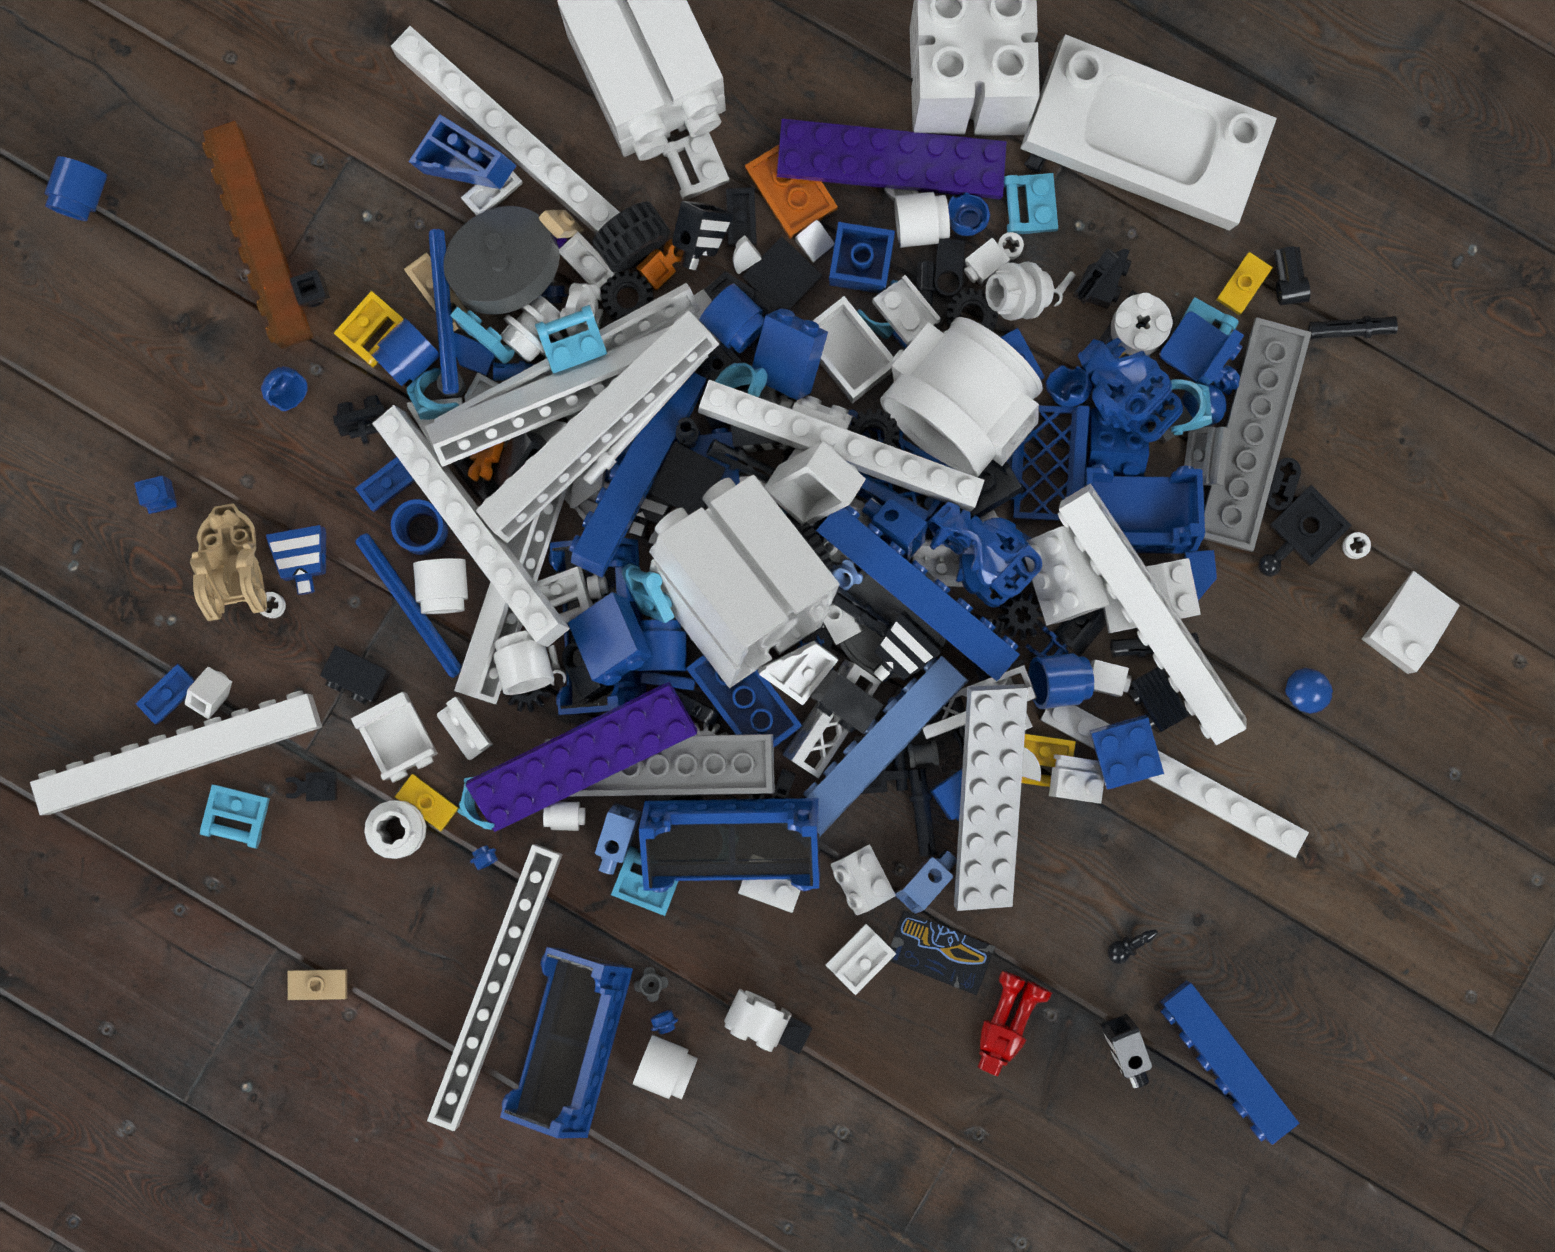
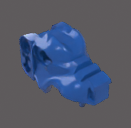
(1129, 383)
(985, 552)

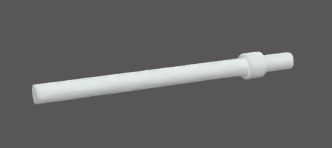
(607, 459)

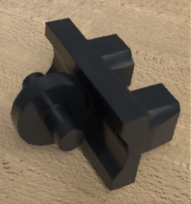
(359, 422)

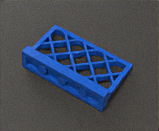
(1077, 459)
(875, 489)

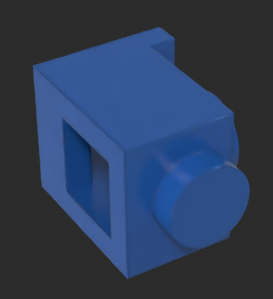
(156, 494)

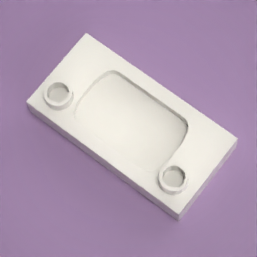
(1148, 133)

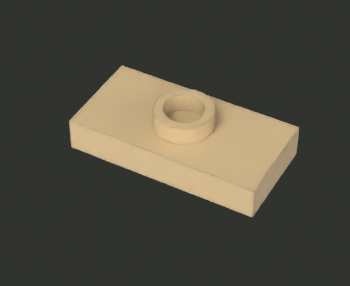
(560, 223)
(317, 984)

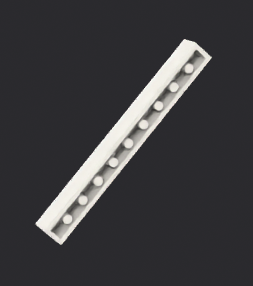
(503, 130)
(531, 404)
(597, 427)
(860, 451)
(481, 542)
(1152, 614)
(479, 672)
(175, 754)
(494, 987)

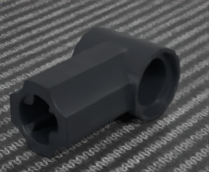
(1291, 283)

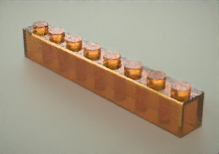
(257, 234)

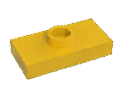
(1244, 283)
(433, 805)

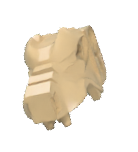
(227, 564)

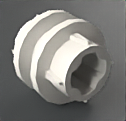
(1019, 290)
(522, 333)
(380, 839)

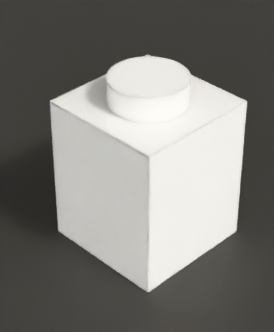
(985, 262)
(1110, 678)
(208, 692)

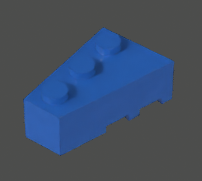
(460, 156)

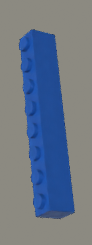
(632, 481)
(919, 593)

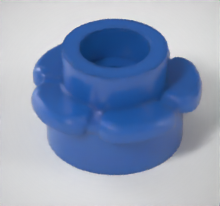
(484, 857)
(663, 1022)

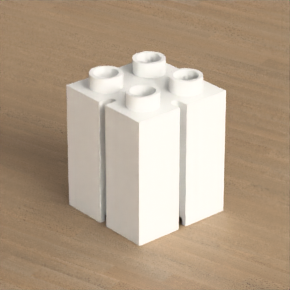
(974, 65)
(646, 69)
(740, 577)

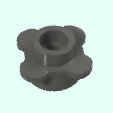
(651, 992)

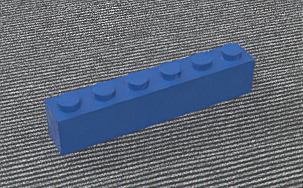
(1229, 1063)

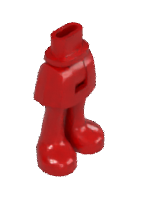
(999, 1041)

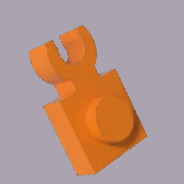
(658, 265)
(483, 462)

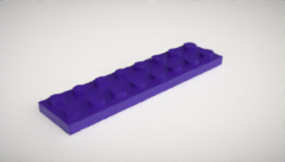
(891, 159)
(582, 756)

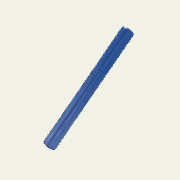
(443, 313)
(409, 605)

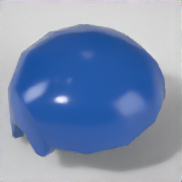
(968, 214)
(1069, 386)
(284, 388)
(1217, 401)
(1309, 690)

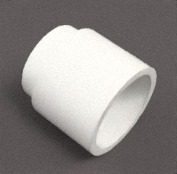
(921, 219)
(441, 585)
(522, 663)
(665, 1068)

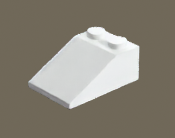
(1176, 583)
(1411, 623)

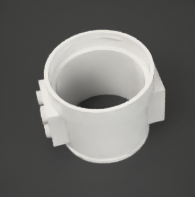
(963, 395)

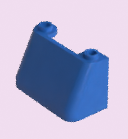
(1154, 511)

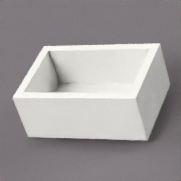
(852, 351)
(814, 483)
(1067, 580)

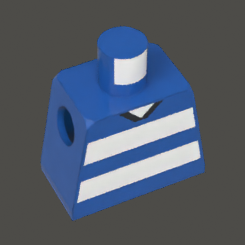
(300, 555)

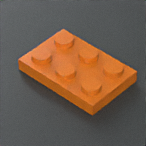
(792, 201)

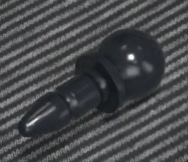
(1120, 951)

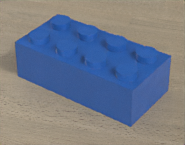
(747, 706)

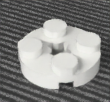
(580, 296)

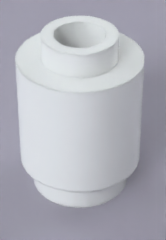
(564, 816)

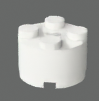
(1137, 309)
(756, 1018)

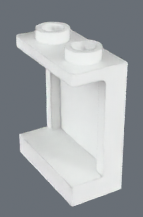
(395, 737)

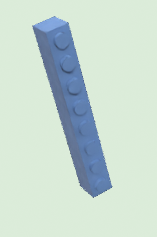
(885, 739)

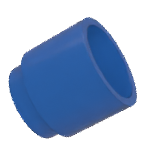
(74, 188)
(733, 318)
(405, 353)
(406, 514)
(667, 646)
(1061, 680)

